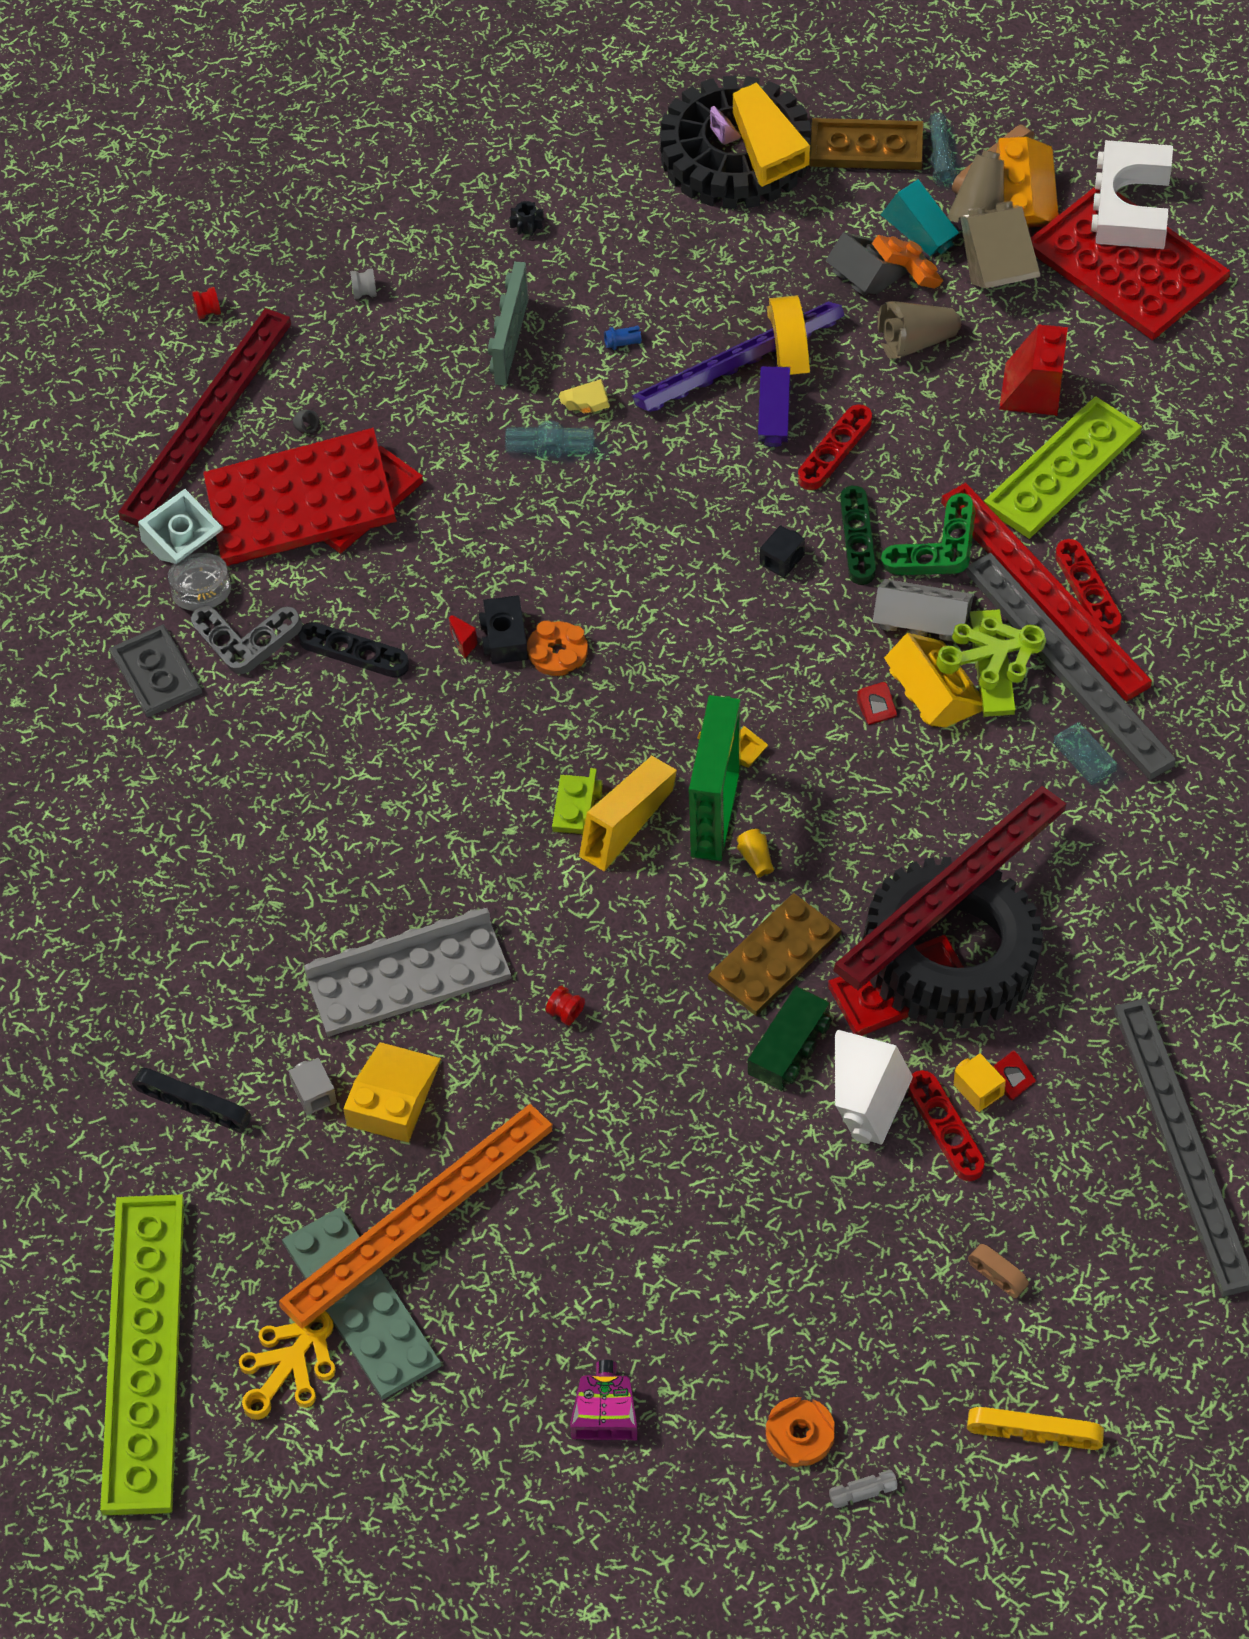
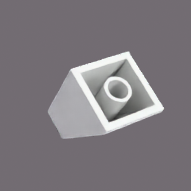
(868, 1085)

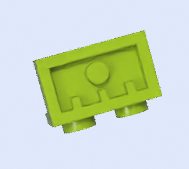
(574, 799)

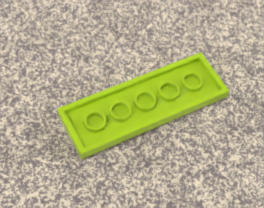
(1062, 467)

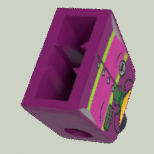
(604, 1406)

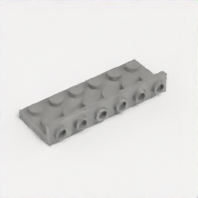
(406, 971)

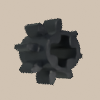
(526, 218)

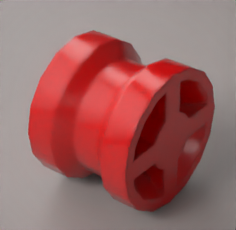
(206, 303)
(565, 1005)

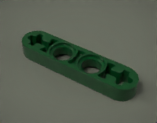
(857, 535)

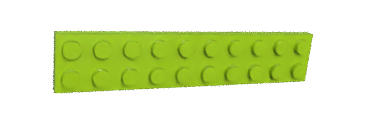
(143, 1356)

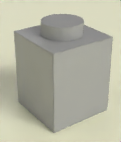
(312, 1086)

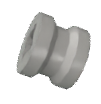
(363, 283)

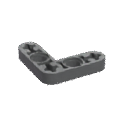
(246, 646)

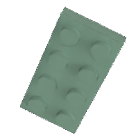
(509, 323)

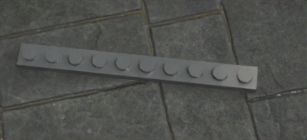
(1073, 668)
(1184, 1147)

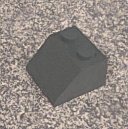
(862, 264)

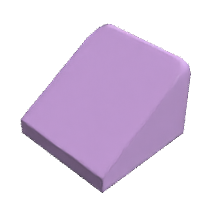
(723, 127)

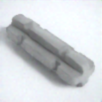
(863, 1489)

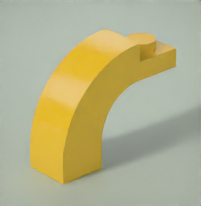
(789, 333)

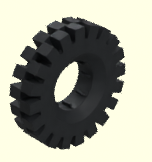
(715, 173)

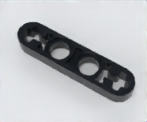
(355, 647)
(192, 1099)

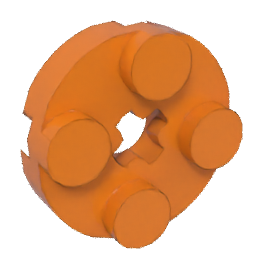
(553, 633)
(798, 1450)

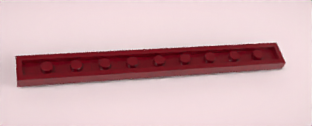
(205, 416)
(949, 888)

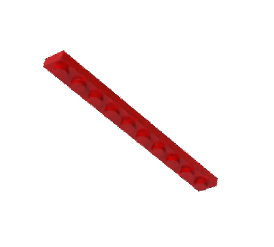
(1054, 599)

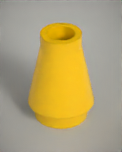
(755, 850)

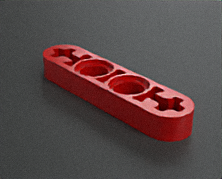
(838, 449)
(1089, 587)
(945, 1126)

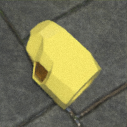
(586, 397)

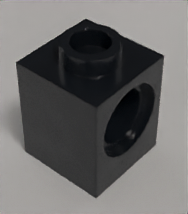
(782, 551)

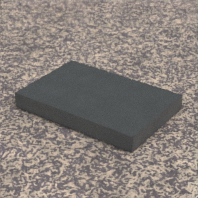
(155, 670)

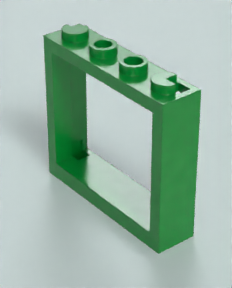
(715, 777)

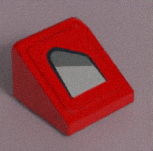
(463, 635)
(876, 703)
(1015, 1073)

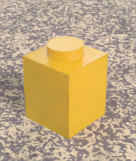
(979, 1082)

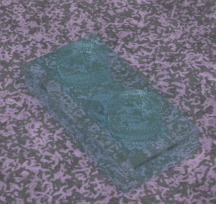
(1085, 753)

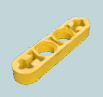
(1035, 1427)

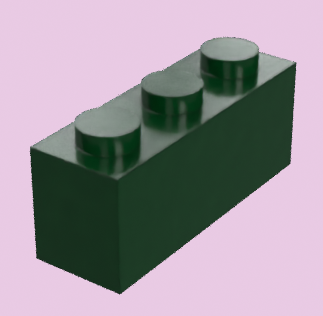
(790, 1039)

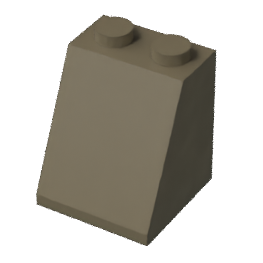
(998, 245)

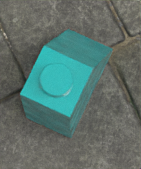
(921, 219)

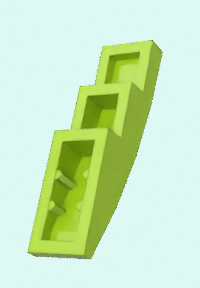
(1001, 699)

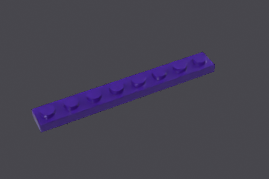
(729, 361)

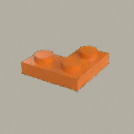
(910, 256)

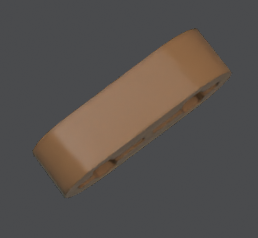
(998, 1270)

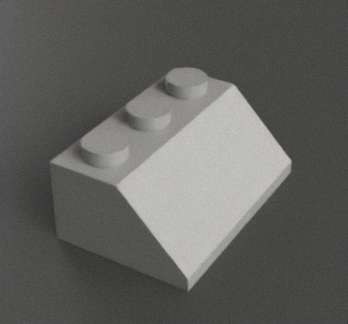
(921, 608)

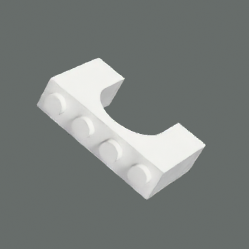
(1125, 223)

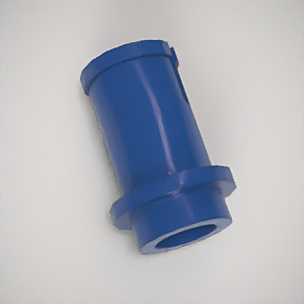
(622, 337)

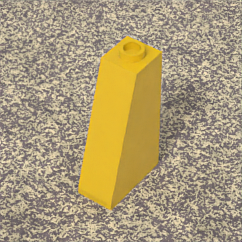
(768, 136)
(624, 811)

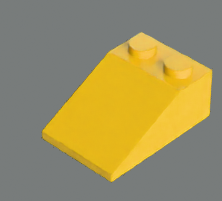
(390, 1092)

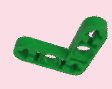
(941, 552)

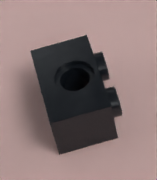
(504, 629)

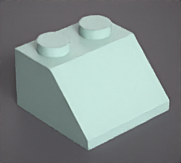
(178, 528)

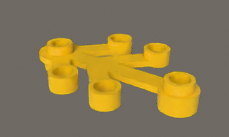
(289, 1359)

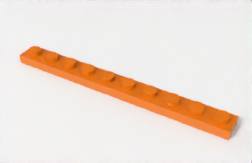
(415, 1216)

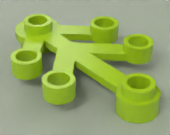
(1027, 640)

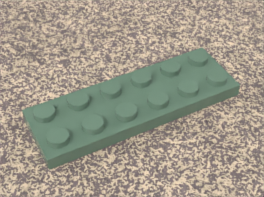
(368, 1316)

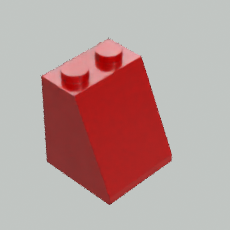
(1036, 372)

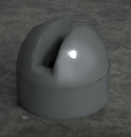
(307, 416)

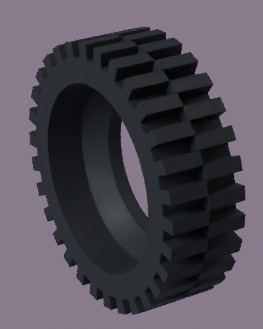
(969, 991)

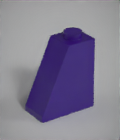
(774, 405)

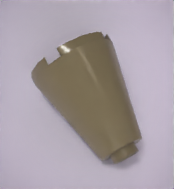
(981, 186)
(915, 327)

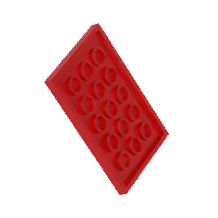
(1136, 283)
(299, 496)

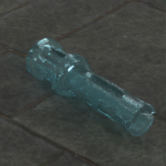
(942, 157)

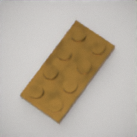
(866, 143)
(774, 954)

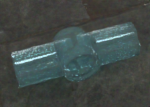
(550, 440)

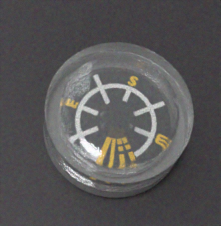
(199, 581)

